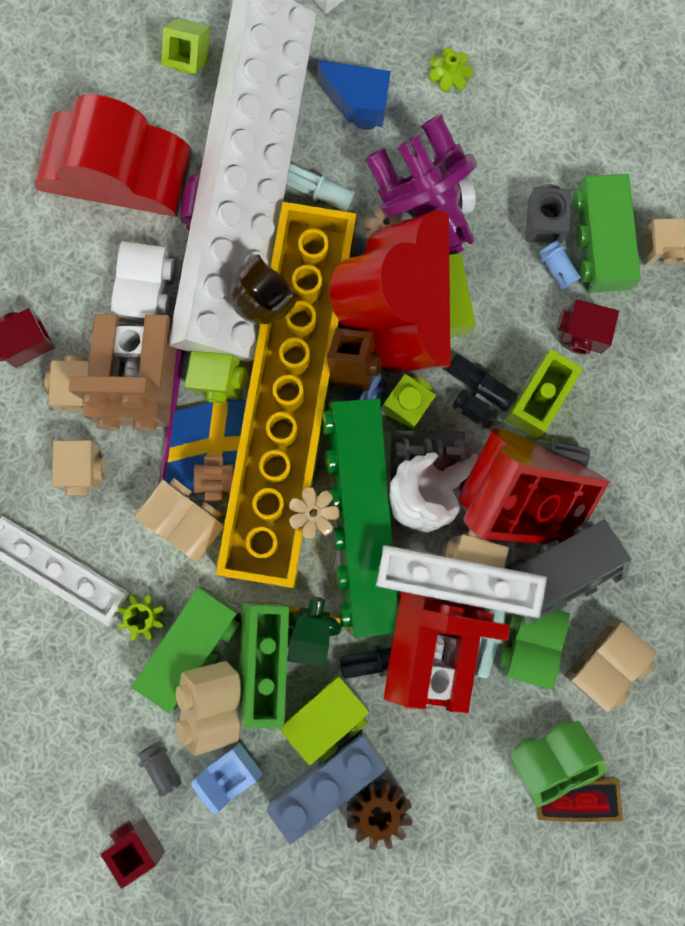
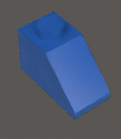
(356, 92)

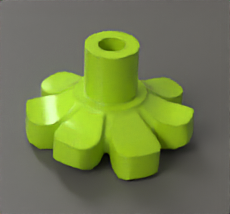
(450, 70)

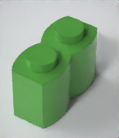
(535, 649)
(557, 762)

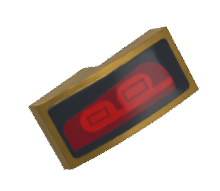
(591, 803)

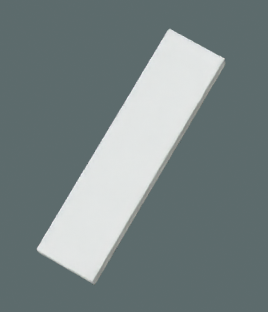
(60, 572)
(461, 581)

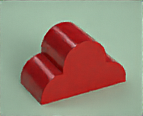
(113, 157)
(400, 293)
(527, 492)

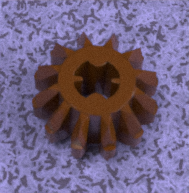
(370, 826)

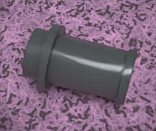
(159, 768)

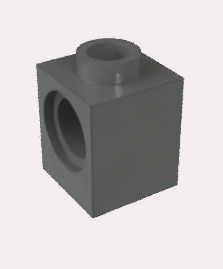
(546, 229)

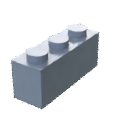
(326, 787)

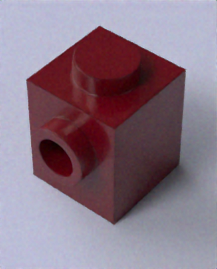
(587, 327)
(23, 338)
(132, 852)

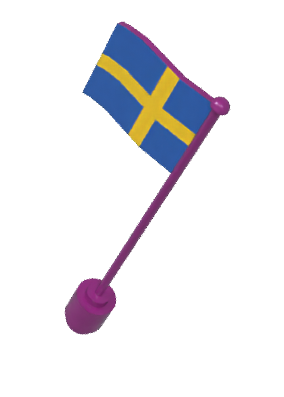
(201, 429)

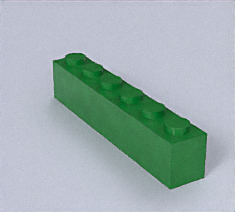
(364, 514)

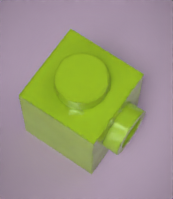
(185, 45)
(216, 376)
(409, 401)

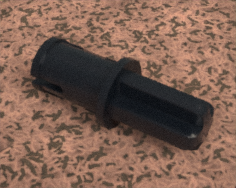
(481, 382)
(365, 663)

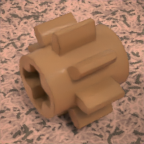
(213, 478)

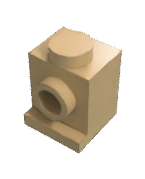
(664, 241)

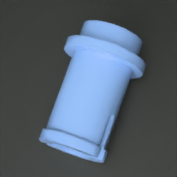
(559, 264)

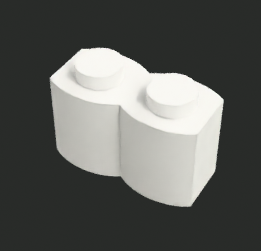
(141, 281)

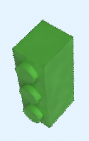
(607, 233)
(187, 647)
(263, 664)

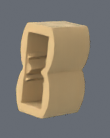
(180, 519)
(612, 665)
(208, 708)

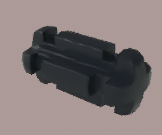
(475, 409)

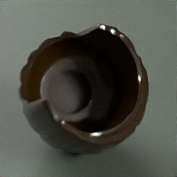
(261, 293)

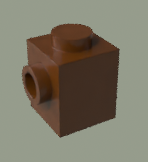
(353, 359)

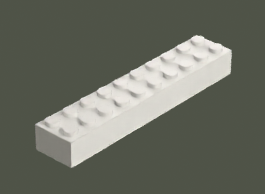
(242, 171)

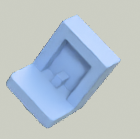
(226, 778)

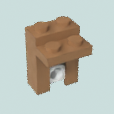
(127, 384)

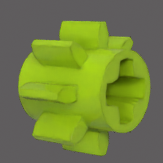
(132, 612)

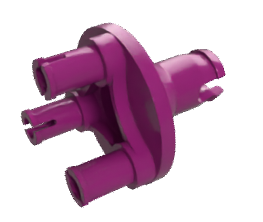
(431, 184)

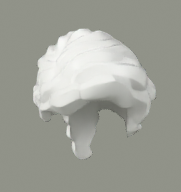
(426, 496)

